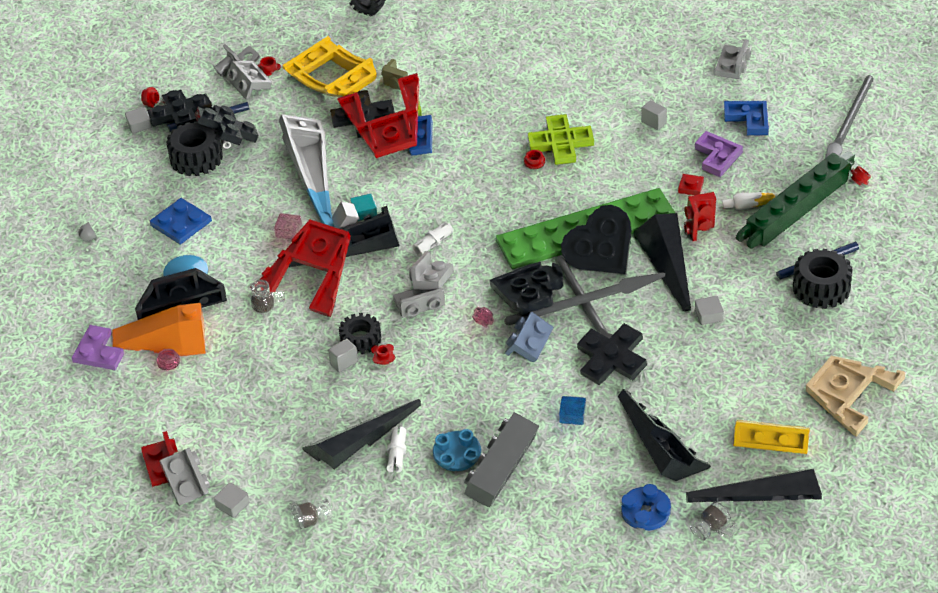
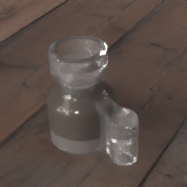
(262, 300)
(308, 514)
(715, 519)

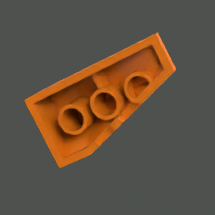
(174, 328)

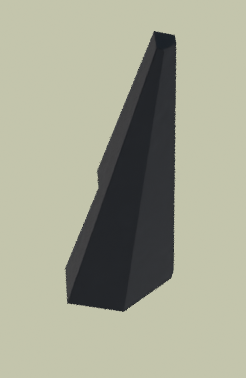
(663, 245)

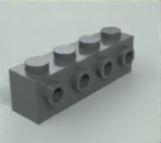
(501, 459)

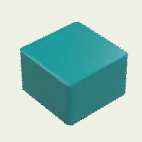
(364, 206)

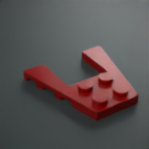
(392, 131)
(319, 248)

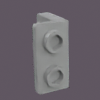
(733, 60)
(247, 77)
(429, 275)
(418, 300)
(184, 476)

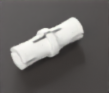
(432, 238)
(396, 449)

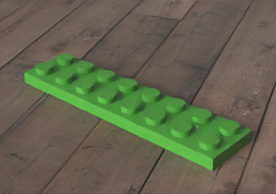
(544, 239)

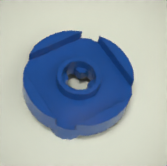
(650, 496)

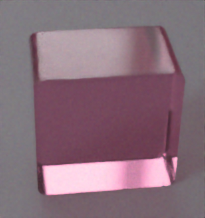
(287, 226)

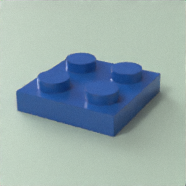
(180, 221)

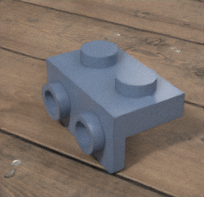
(529, 337)

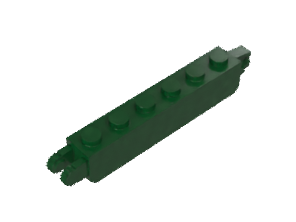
(796, 200)

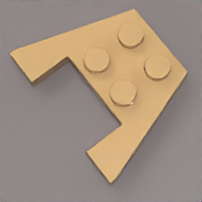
(842, 382)

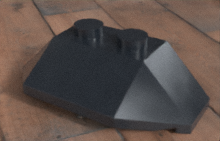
(180, 289)

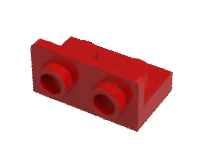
(700, 214)
(153, 454)

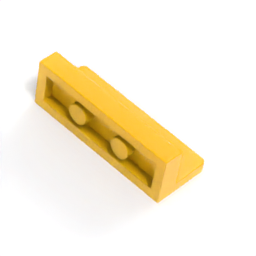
(771, 436)

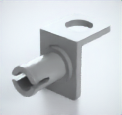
(224, 65)

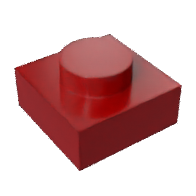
(691, 184)

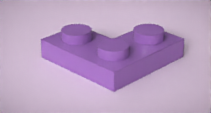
(721, 153)
(93, 351)

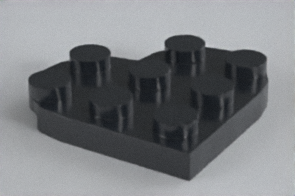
(601, 243)
(529, 287)

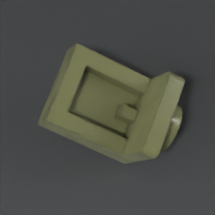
(391, 74)

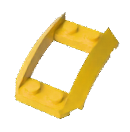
(359, 76)

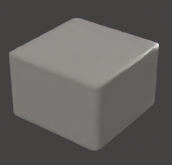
(654, 115)
(138, 120)
(345, 215)
(709, 310)
(343, 355)
(231, 500)

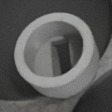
(86, 232)

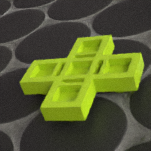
(561, 139)

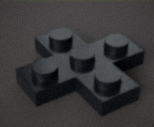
(178, 108)
(370, 110)
(225, 123)
(612, 354)

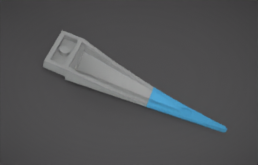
(308, 151)

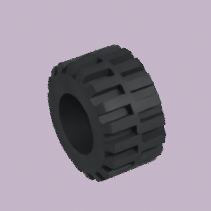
(194, 149)
(822, 278)

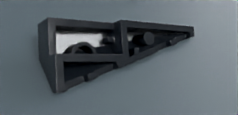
(370, 235)
(342, 445)
(664, 446)
(785, 486)

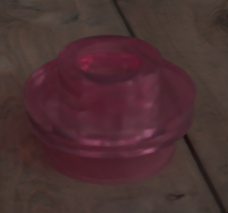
(483, 316)
(168, 359)

